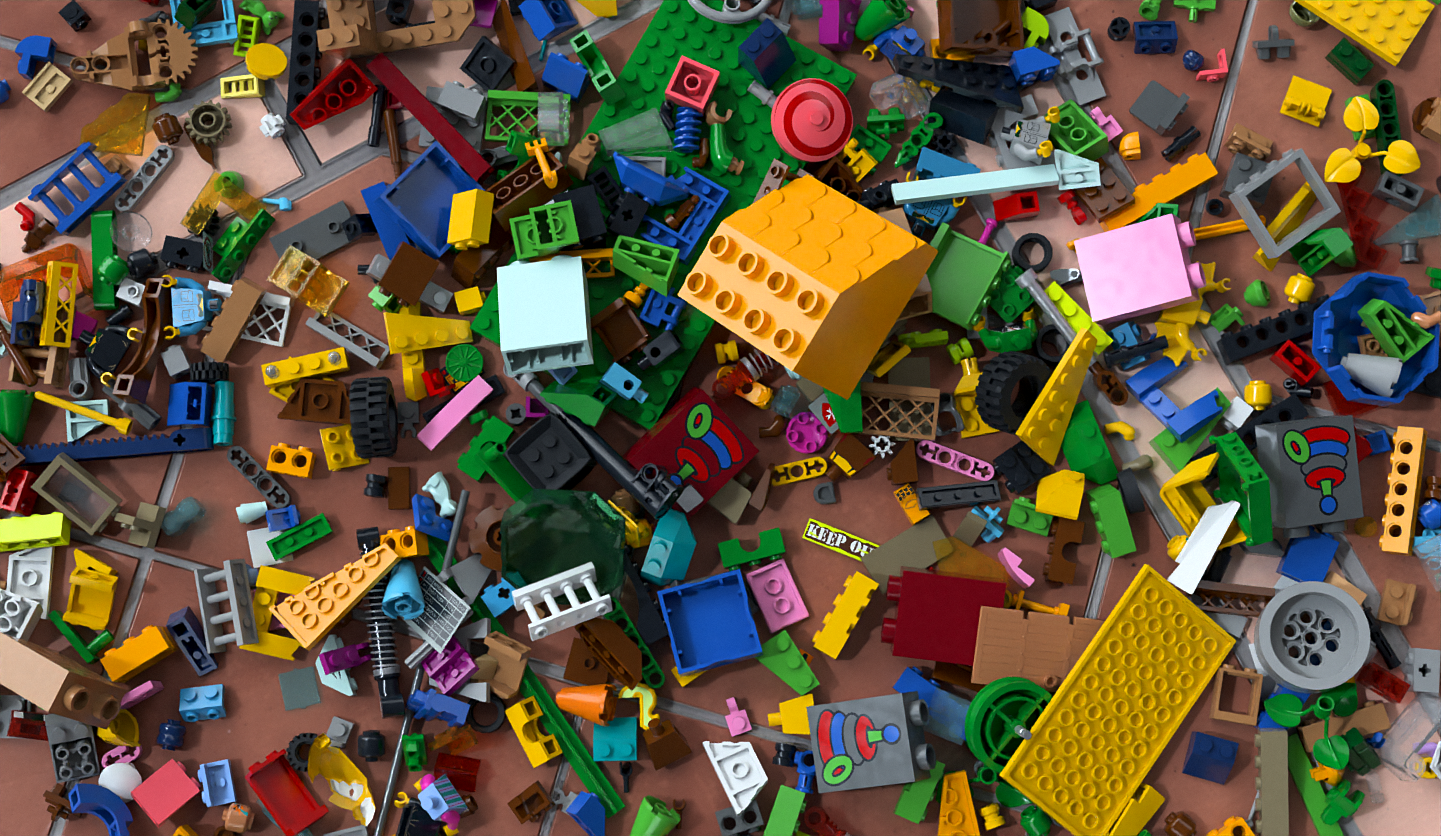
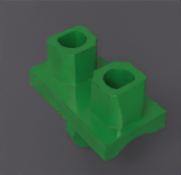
(885, 124)
(415, 751)

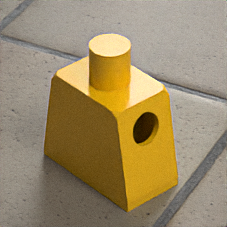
(793, 715)

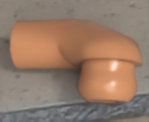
(1426, 321)

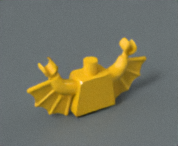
(1178, 320)

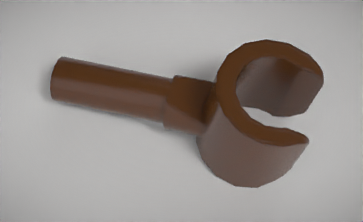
(679, 811)

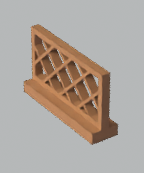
(901, 393)

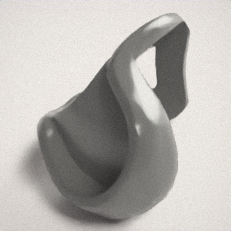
(948, 403)

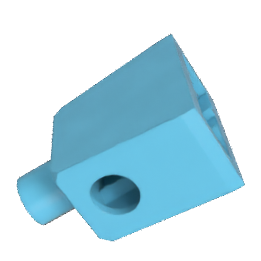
(615, 378)

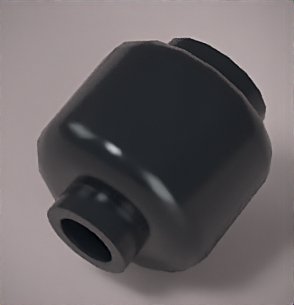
(142, 263)
(371, 745)

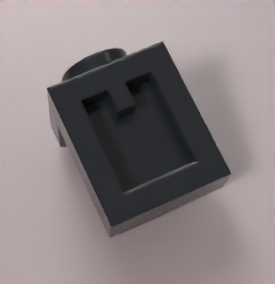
(75, 16)
(358, 226)

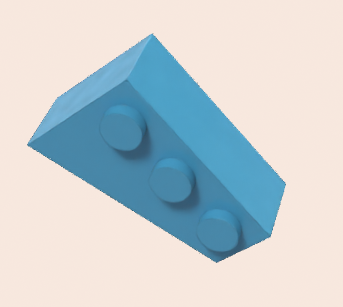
(937, 165)

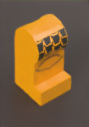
(908, 501)

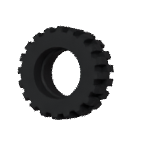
(997, 386)
(373, 417)

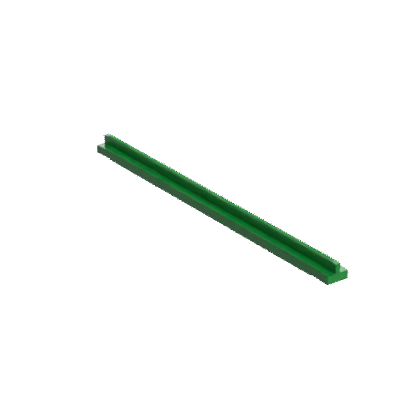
(552, 717)

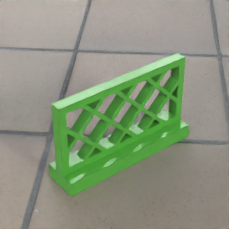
(514, 100)

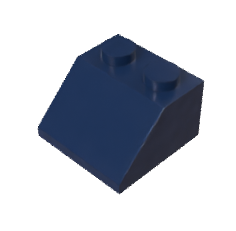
(1209, 757)

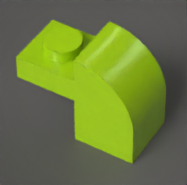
(1034, 27)

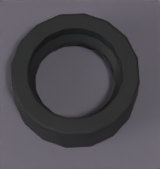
(1032, 237)
(1038, 346)
(489, 728)

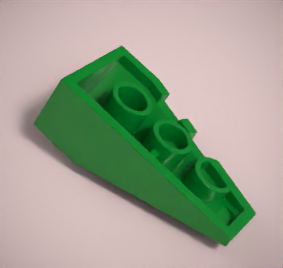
(847, 412)

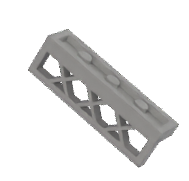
(343, 342)

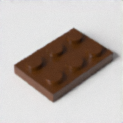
(1108, 198)

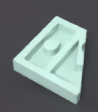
(81, 425)

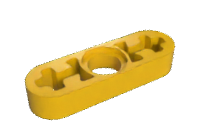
(780, 469)

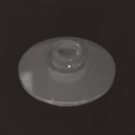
(136, 225)

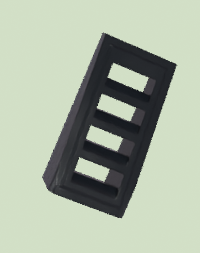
(591, 179)

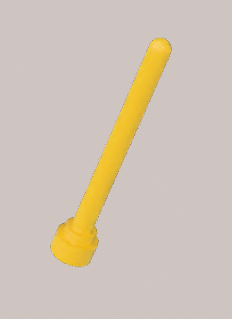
(122, 425)

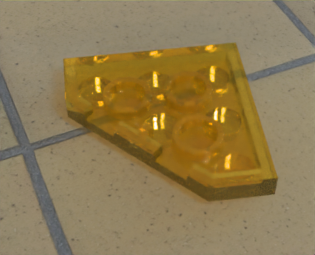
(120, 127)
(961, 558)

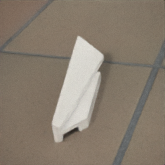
(1202, 545)

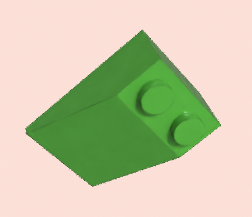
(1077, 133)

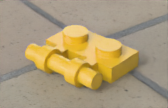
(861, 162)

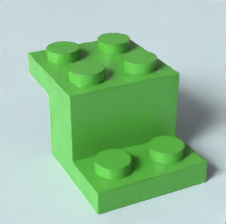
(544, 230)

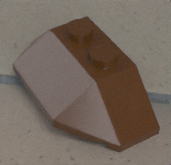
(613, 650)

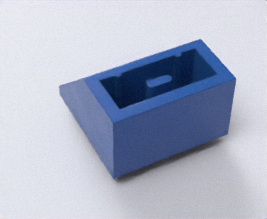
(1032, 65)
(566, 76)
(189, 405)

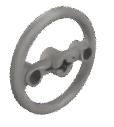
(730, 15)

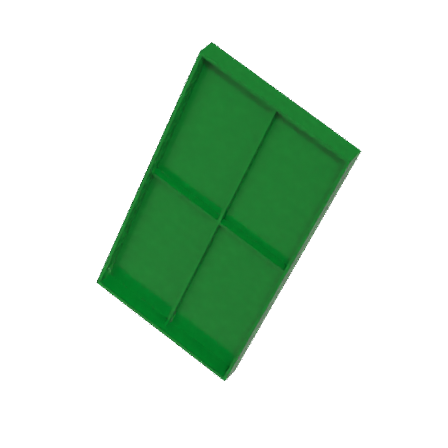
(675, 33)

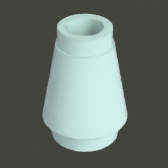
(251, 511)

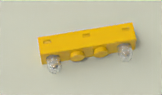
(305, 367)

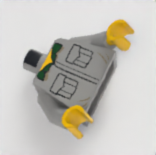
(1031, 137)

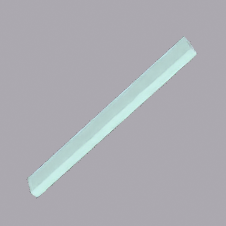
(974, 184)

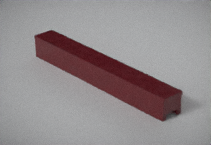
(430, 118)

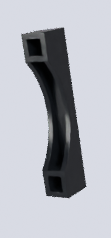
(649, 622)

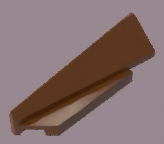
(512, 45)
(955, 675)

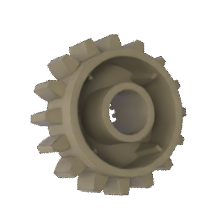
(212, 132)

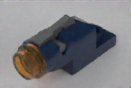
(28, 310)

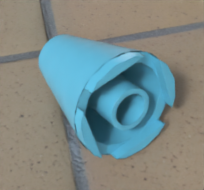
(403, 592)

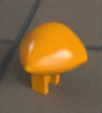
(1328, 775)

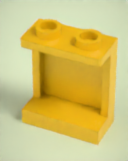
(90, 598)

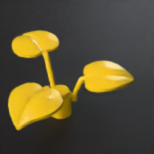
(1345, 165)

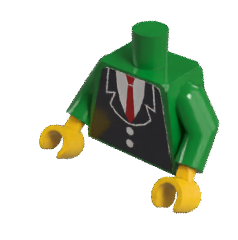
(1010, 337)

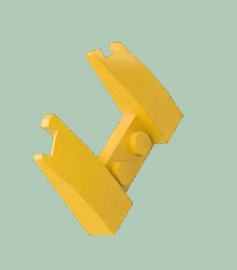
(269, 584)

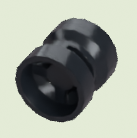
(375, 485)
(784, 754)

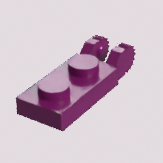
(344, 658)

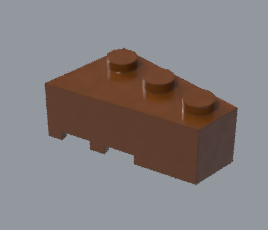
(475, 262)

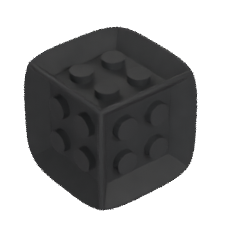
(550, 456)

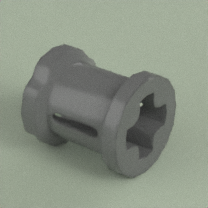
(1409, 251)

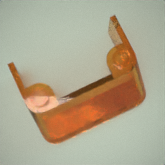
(12, 275)

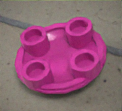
(806, 433)

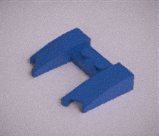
(712, 201)
(1180, 423)

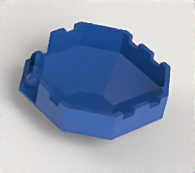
(1339, 324)

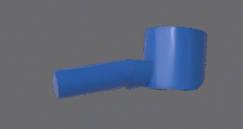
(1377, 740)

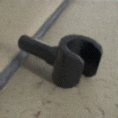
(626, 773)

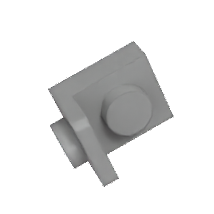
(339, 732)

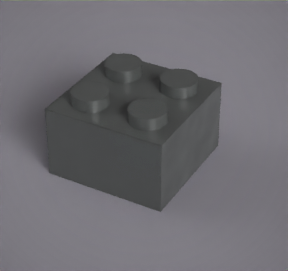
(1239, 171)

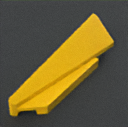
(1287, 221)
(1137, 812)

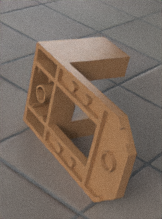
(355, 29)

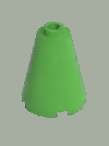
(654, 818)

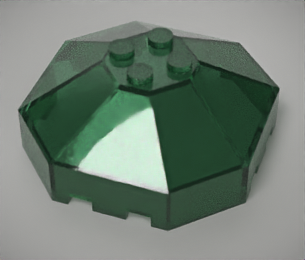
(558, 532)

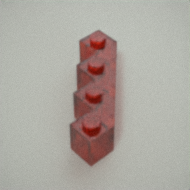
(1361, 227)

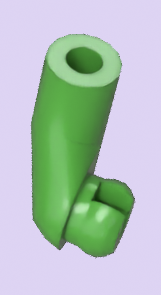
(170, 95)

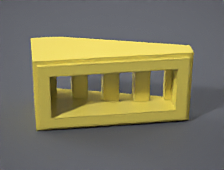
(256, 87)

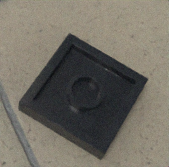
(487, 64)

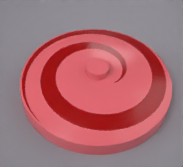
(811, 120)

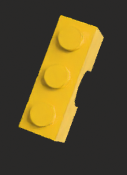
(523, 719)

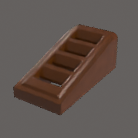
(761, 494)

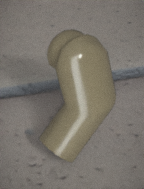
(1140, 463)

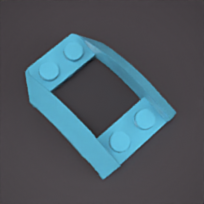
(212, 32)

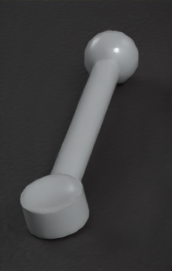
(1249, 821)

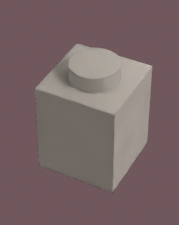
(176, 361)

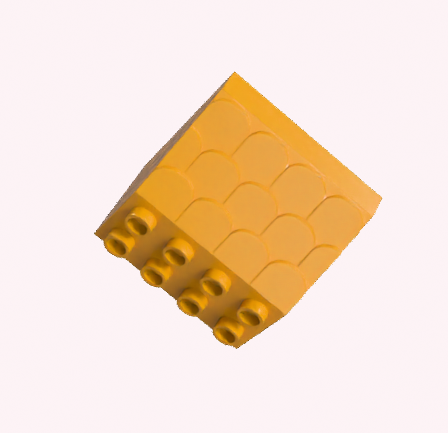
(809, 280)

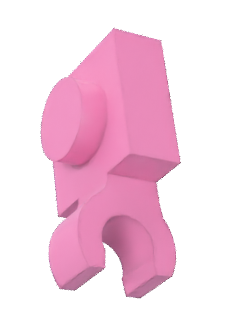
(1107, 125)
(737, 720)

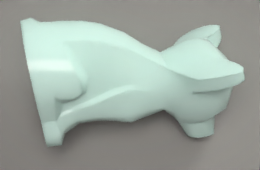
(440, 489)

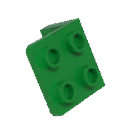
(1009, 298)

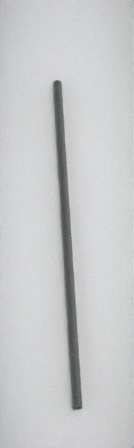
(418, 677)

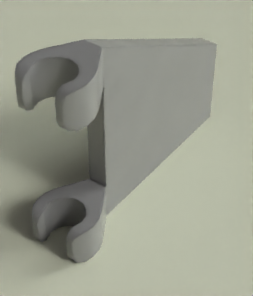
(469, 576)

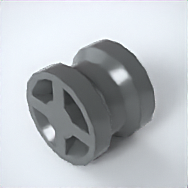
(519, 416)

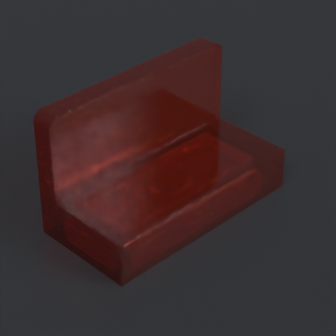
(459, 770)

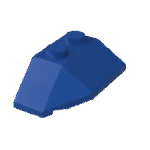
(647, 183)

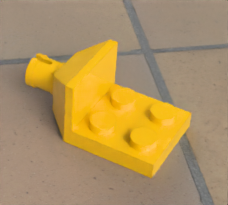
(965, 401)

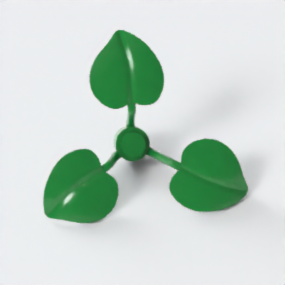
(1342, 700)
(1005, 793)

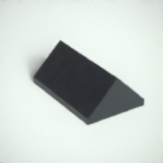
(963, 115)

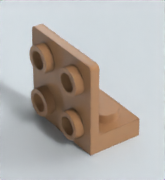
(1248, 143)

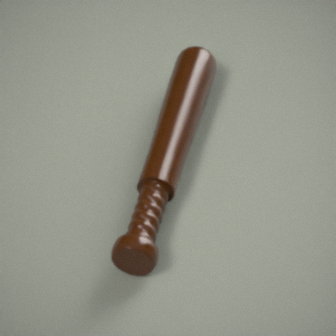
(393, 140)
(18, 359)

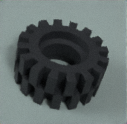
(209, 372)
(294, 747)

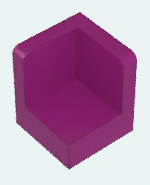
(535, 409)

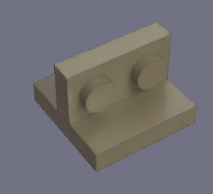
(144, 526)

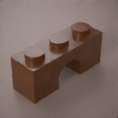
(1057, 568)

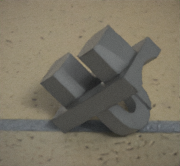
(1283, 45)

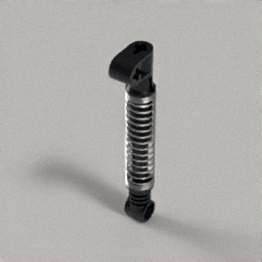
(383, 644)

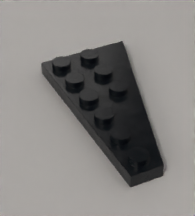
(966, 78)

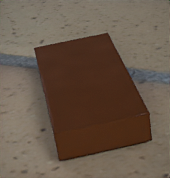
(398, 488)

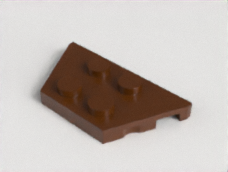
(318, 402)

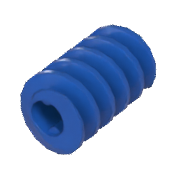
(686, 130)

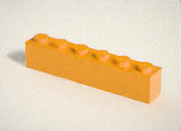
(1164, 190)

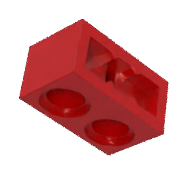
(18, 495)

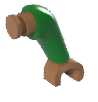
(720, 155)

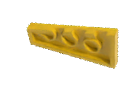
(416, 332)

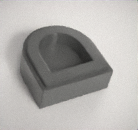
(824, 493)

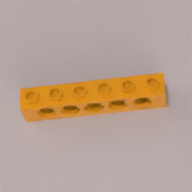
(1415, 459)

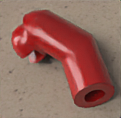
(28, 217)

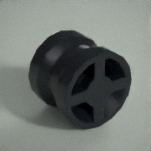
(1118, 24)

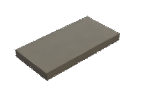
(913, 373)
(907, 549)

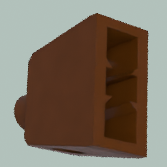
(664, 743)

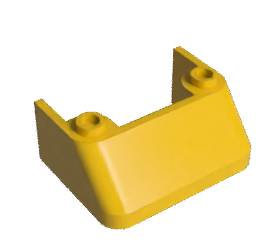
(1189, 499)

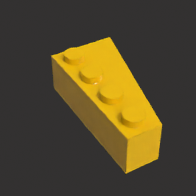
(845, 615)

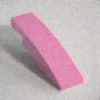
(454, 413)

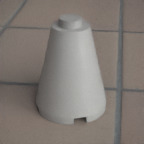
(1373, 372)

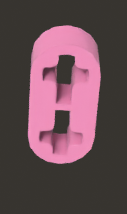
(119, 751)

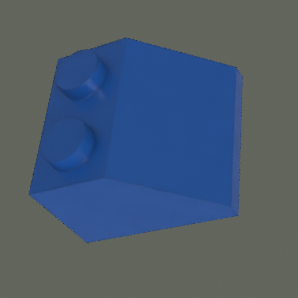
(548, 17)

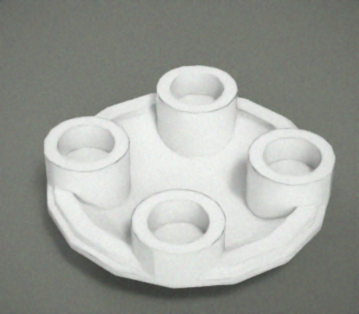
(120, 779)

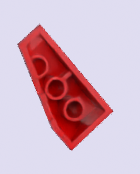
(337, 92)

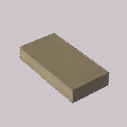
(970, 528)

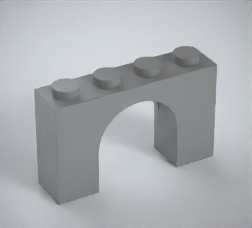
(1008, 118)

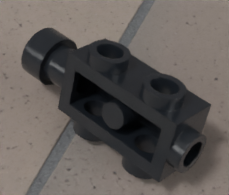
(879, 196)

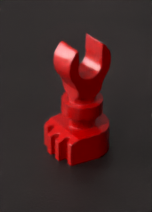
(1077, 213)

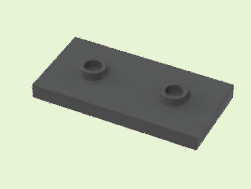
(317, 235)

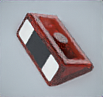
(27, 725)

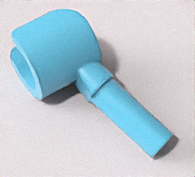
(284, 203)

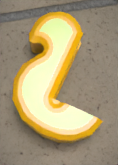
(648, 702)

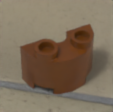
(530, 803)

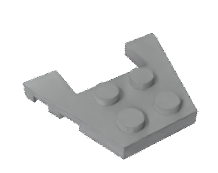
(476, 630)

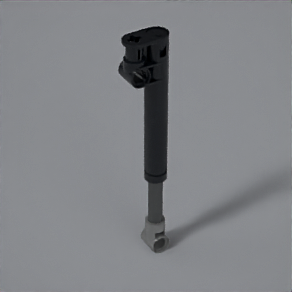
(653, 494)

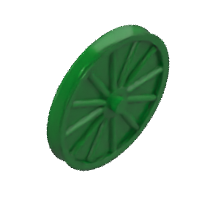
(464, 362)

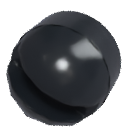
(1215, 211)

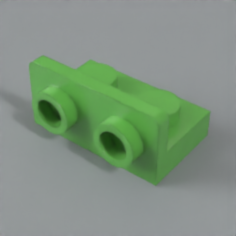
(1024, 517)

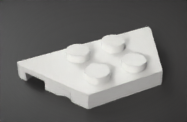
(31, 575)
(737, 771)

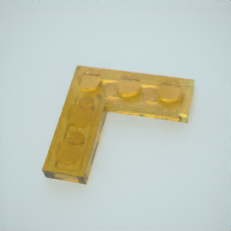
(215, 191)

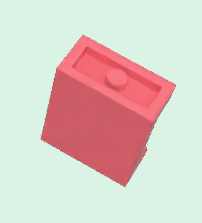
(165, 792)

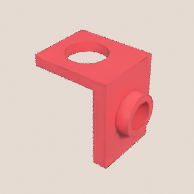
(1214, 75)

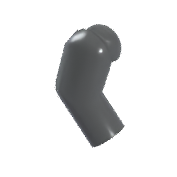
(157, 15)

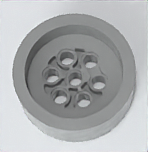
(1321, 602)

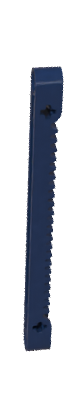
(196, 441)

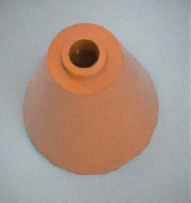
(589, 702)

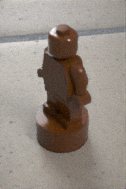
(675, 219)
(35, 239)

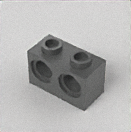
(741, 824)

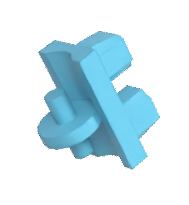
(992, 528)

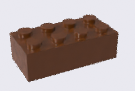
(526, 189)

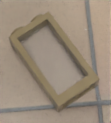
(77, 494)

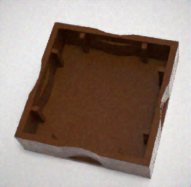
(963, 19)

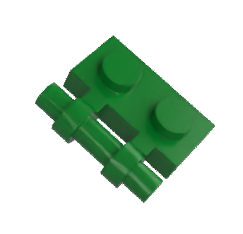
(871, 143)

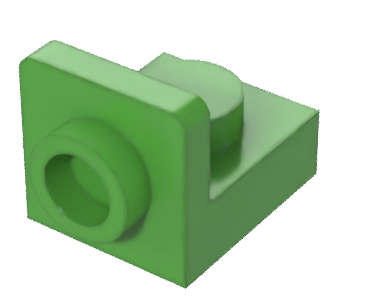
(1225, 316)

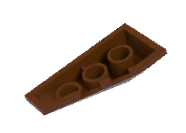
(840, 178)

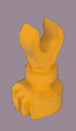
(635, 298)

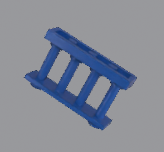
(96, 197)

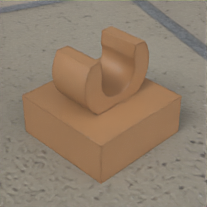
(116, 164)

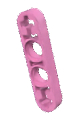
(953, 464)

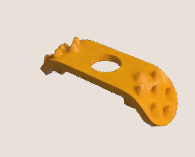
(758, 396)

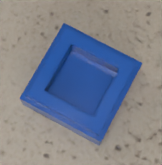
(1379, 442)

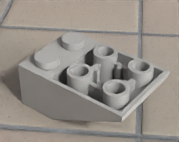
(71, 748)

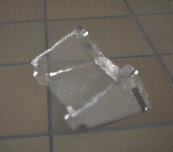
(1409, 735)

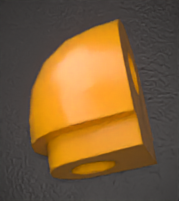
(1130, 147)

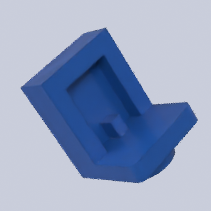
(283, 518)

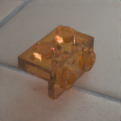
(456, 739)

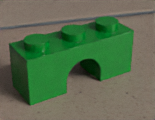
(516, 147)
(493, 431)
(770, 547)

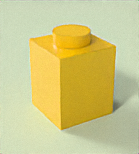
(469, 300)

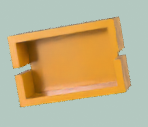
(138, 653)

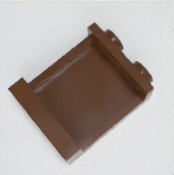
(407, 275)
(621, 330)

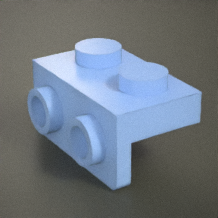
(217, 783)

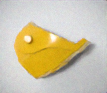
(121, 730)

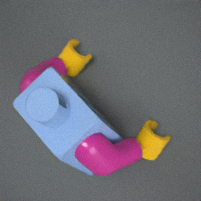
(441, 801)

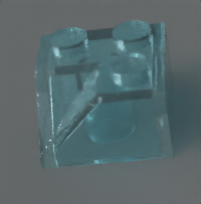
(947, 716)

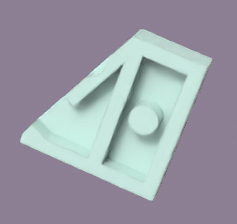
(1076, 171)

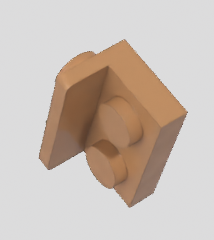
(1396, 603)

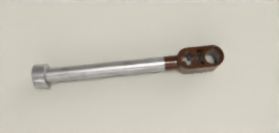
(1028, 281)

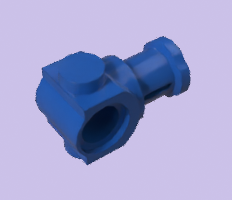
(804, 771)

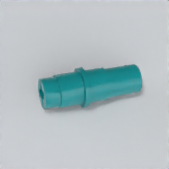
(223, 414)

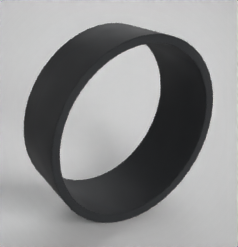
(1130, 491)

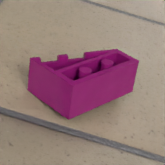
(838, 24)

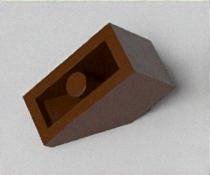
(903, 467)

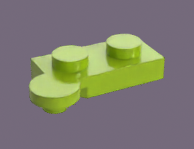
(918, 340)

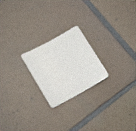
(259, 549)

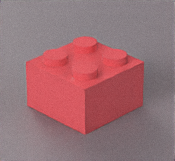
(692, 84)

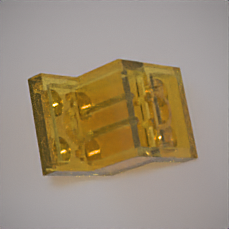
(308, 281)

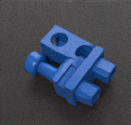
(439, 706)

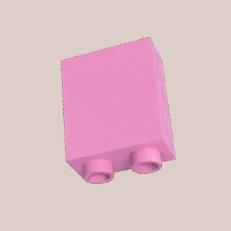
(1139, 269)

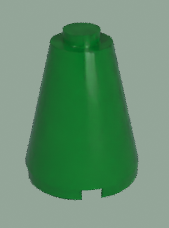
(880, 17)
(14, 414)

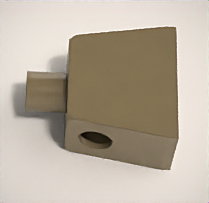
(732, 498)

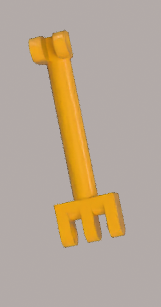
(549, 176)

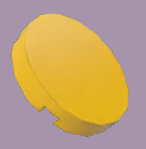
(266, 61)

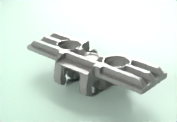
(1070, 58)

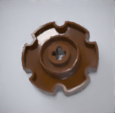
(486, 538)

